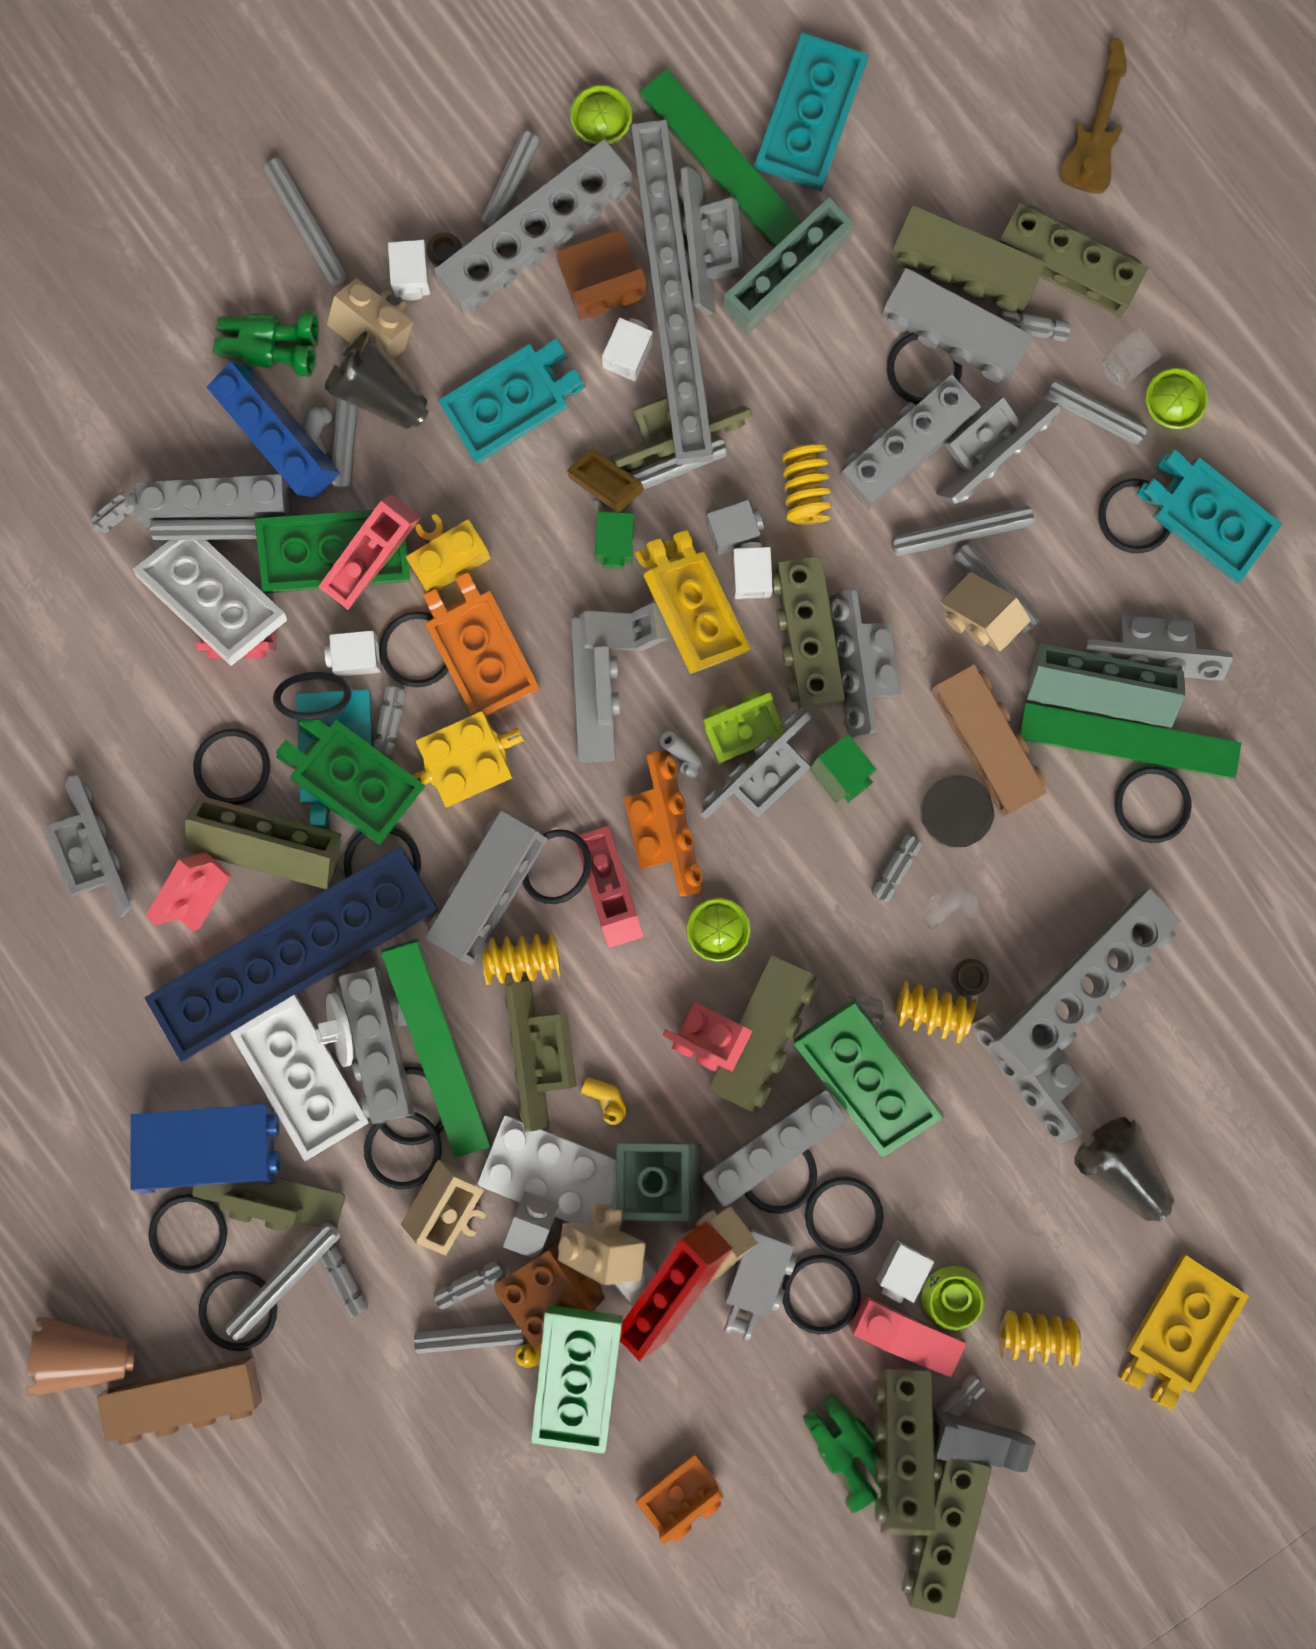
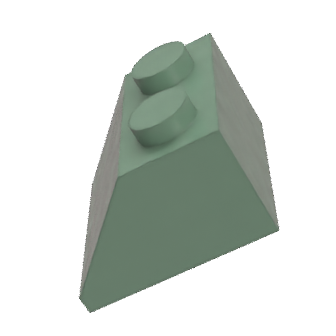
(658, 1181)

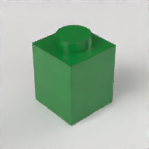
(614, 539)

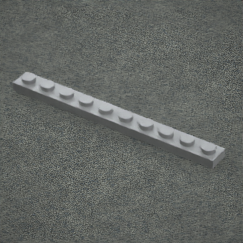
(672, 293)

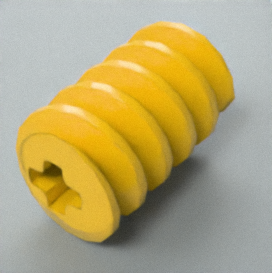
(804, 484)
(521, 958)
(933, 1011)
(1040, 1336)

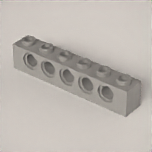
(597, 165)
(1015, 1041)

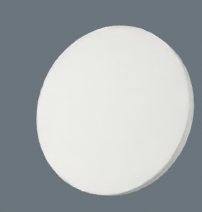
(336, 1030)

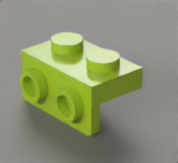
(742, 727)

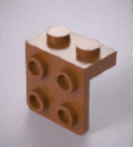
(601, 274)
(545, 1283)

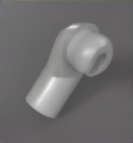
(313, 423)
(683, 751)

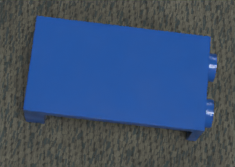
(203, 1147)

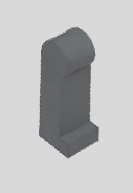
(980, 1442)

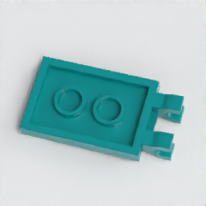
(510, 399)
(1210, 514)
(355, 716)

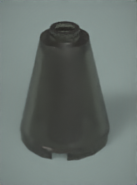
(377, 383)
(1126, 1169)

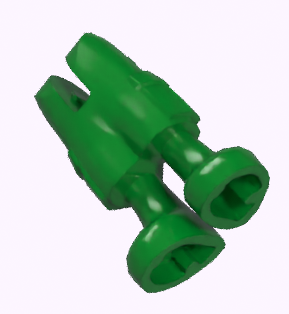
(261, 333)
(841, 1445)

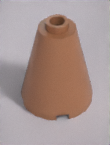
(75, 1357)

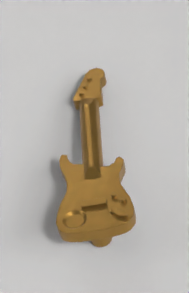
(1089, 162)

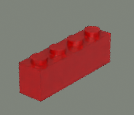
(673, 1290)

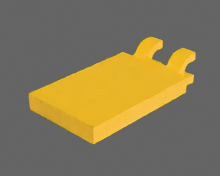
(692, 602)
(1182, 1331)

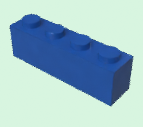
(273, 430)

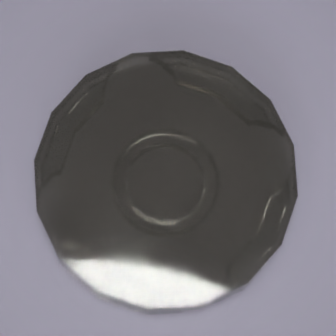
(957, 811)

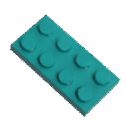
(811, 111)

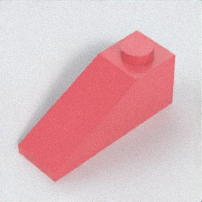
(369, 550)
(610, 889)
(906, 1336)

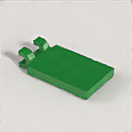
(351, 778)

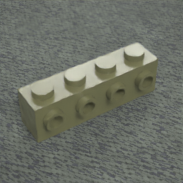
(967, 260)
(1074, 260)
(809, 633)
(262, 842)
(773, 1019)
(905, 1453)
(944, 1555)

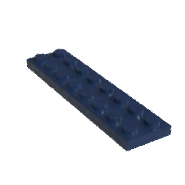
(291, 953)

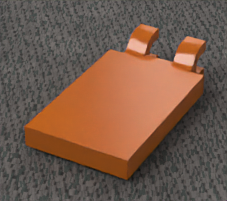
(479, 649)

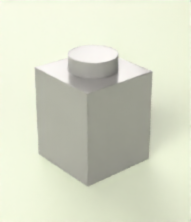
(734, 526)
(530, 1225)

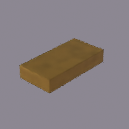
(605, 480)

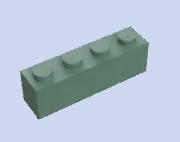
(788, 265)
(1106, 685)

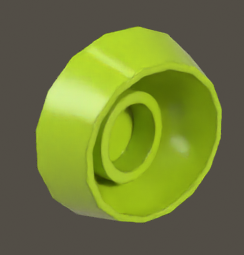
(600, 114)
(1176, 398)
(718, 929)
(960, 1288)

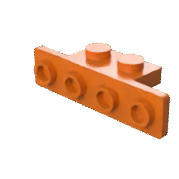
(661, 825)

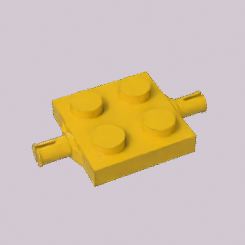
(466, 758)

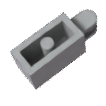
(758, 1281)

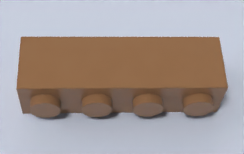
(988, 740)
(179, 1400)

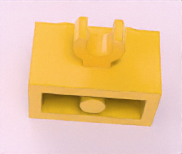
(447, 554)

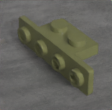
(656, 430)
(540, 1052)
(278, 1204)

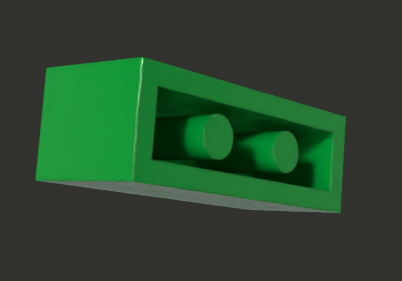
(843, 770)

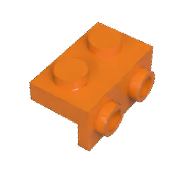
(681, 1498)

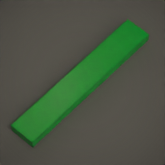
(720, 158)
(1129, 741)
(436, 1047)

